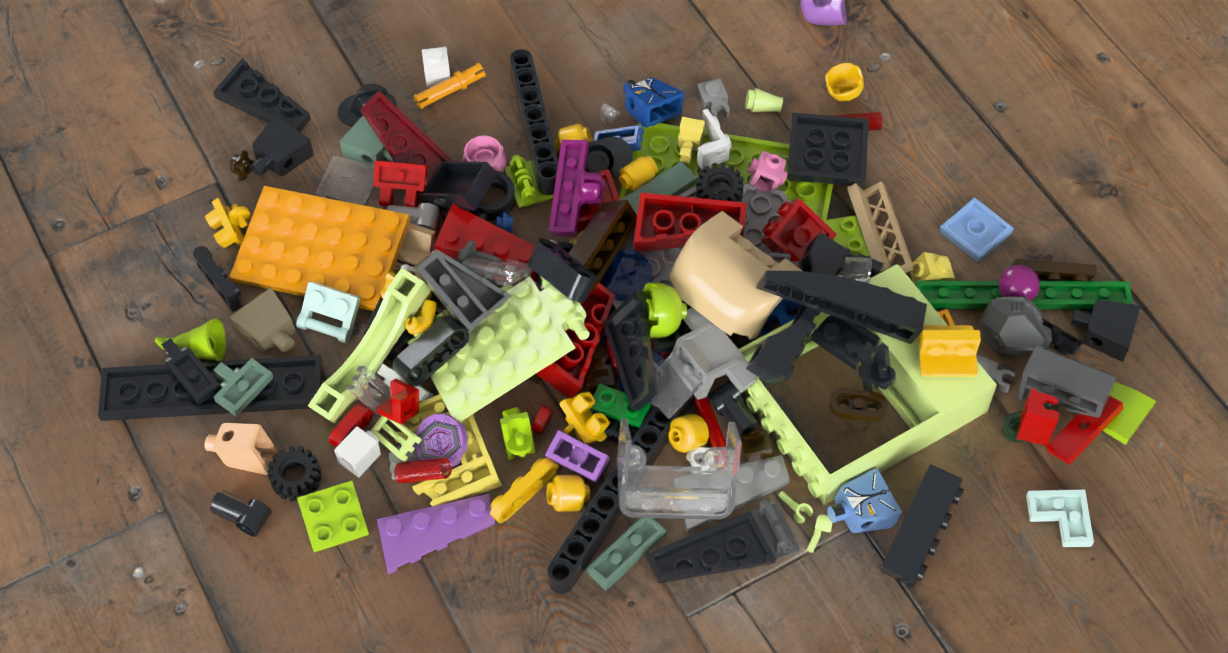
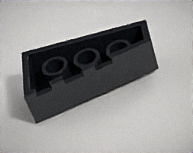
(922, 526)

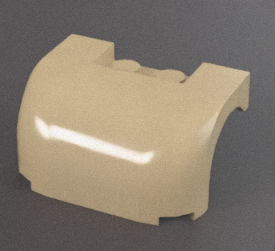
(720, 277)

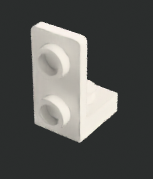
(719, 148)

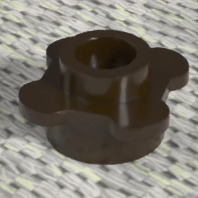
(240, 165)

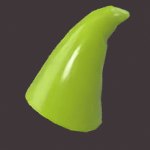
(205, 341)

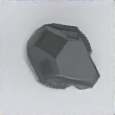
(1014, 326)

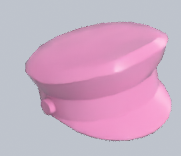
(486, 150)

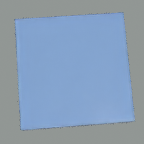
(976, 230)

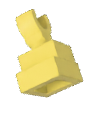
(690, 137)

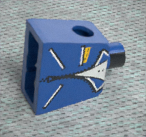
(652, 101)

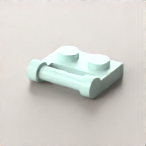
(332, 304)

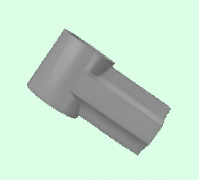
(425, 215)

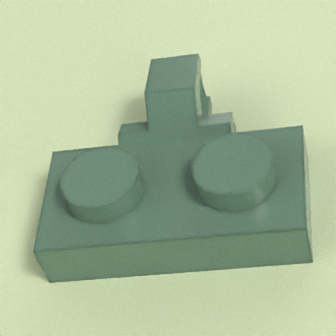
(240, 385)

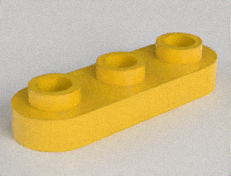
(523, 489)

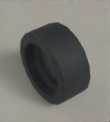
(506, 204)

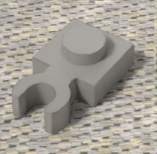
(714, 95)
(997, 376)

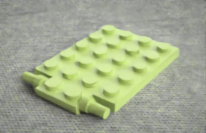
(510, 347)

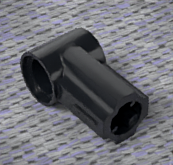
(730, 404)
(246, 515)

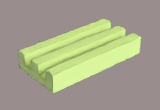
(407, 445)

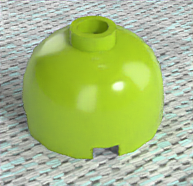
(663, 309)

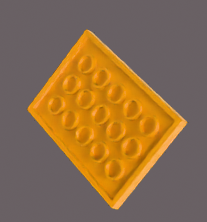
(321, 241)

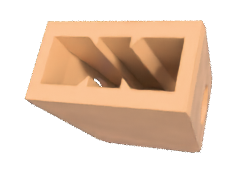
(242, 447)

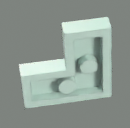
(1069, 509)

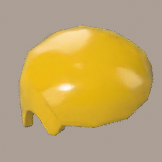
(844, 82)

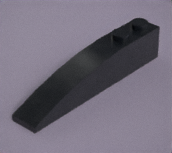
(851, 301)

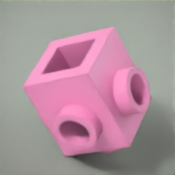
(767, 172)

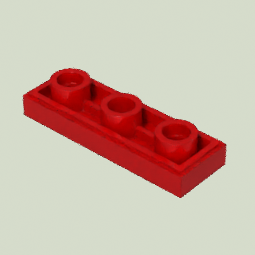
(1081, 432)

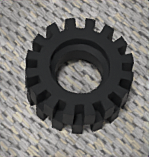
(720, 174)
(290, 459)

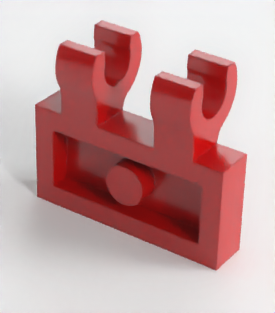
(400, 176)

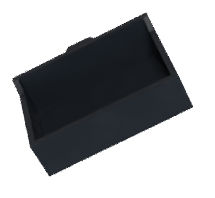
(459, 184)

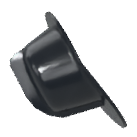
(350, 108)
(609, 154)

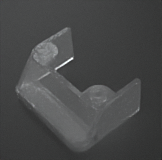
(678, 490)

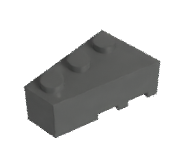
(459, 289)
(1071, 382)

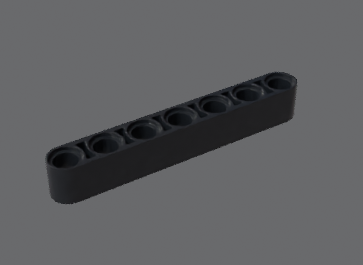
(534, 120)

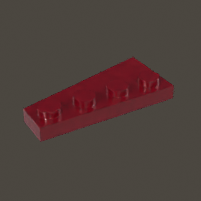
(401, 136)

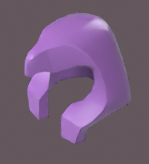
(824, 12)

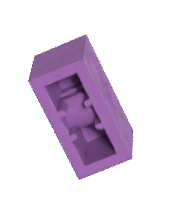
(578, 457)

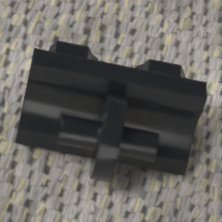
(875, 366)

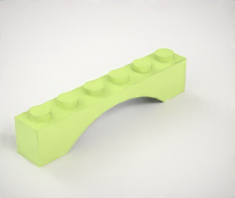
(399, 303)

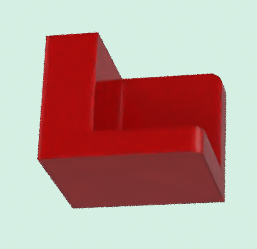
(403, 402)

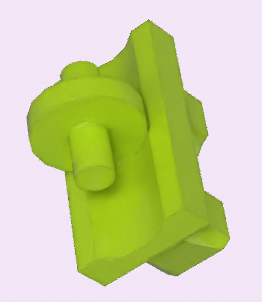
(517, 433)

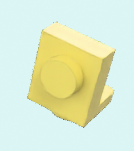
(932, 268)

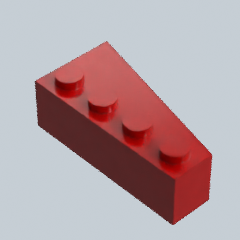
(671, 220)
(464, 226)
(569, 370)

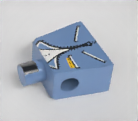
(865, 504)

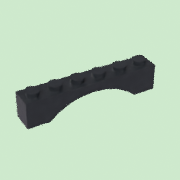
(775, 355)

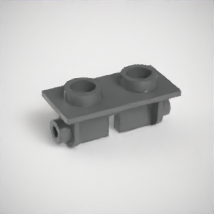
(775, 529)

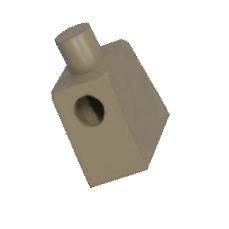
(265, 323)

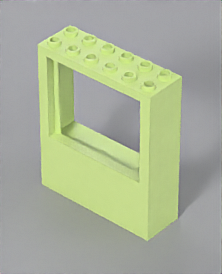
(926, 403)

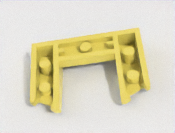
(477, 470)

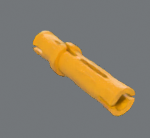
(458, 81)

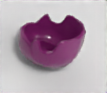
(1019, 282)

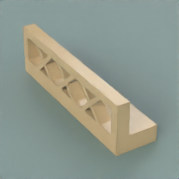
(870, 229)

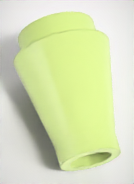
(762, 101)

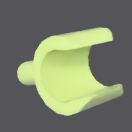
(796, 507)
(822, 524)

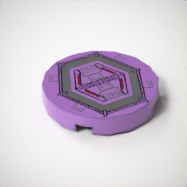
(442, 438)

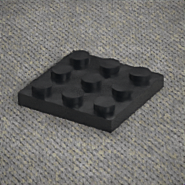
(828, 149)

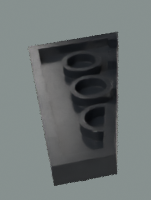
(256, 96)
(631, 348)
(715, 550)

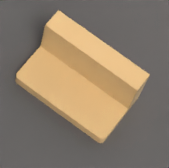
(416, 244)

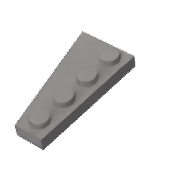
(753, 481)

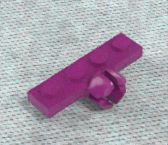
(573, 188)

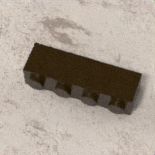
(604, 237)

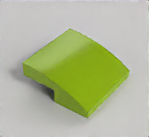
(1135, 410)

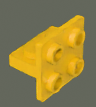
(948, 350)

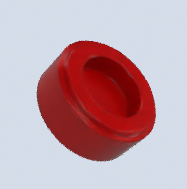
(542, 419)

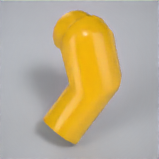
(423, 322)

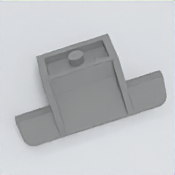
(711, 355)

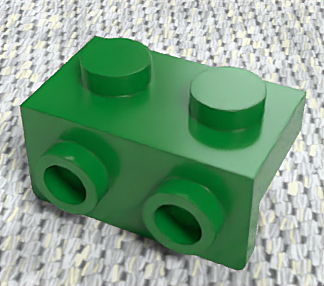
(616, 405)

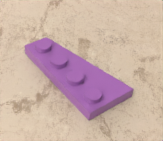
(421, 531)

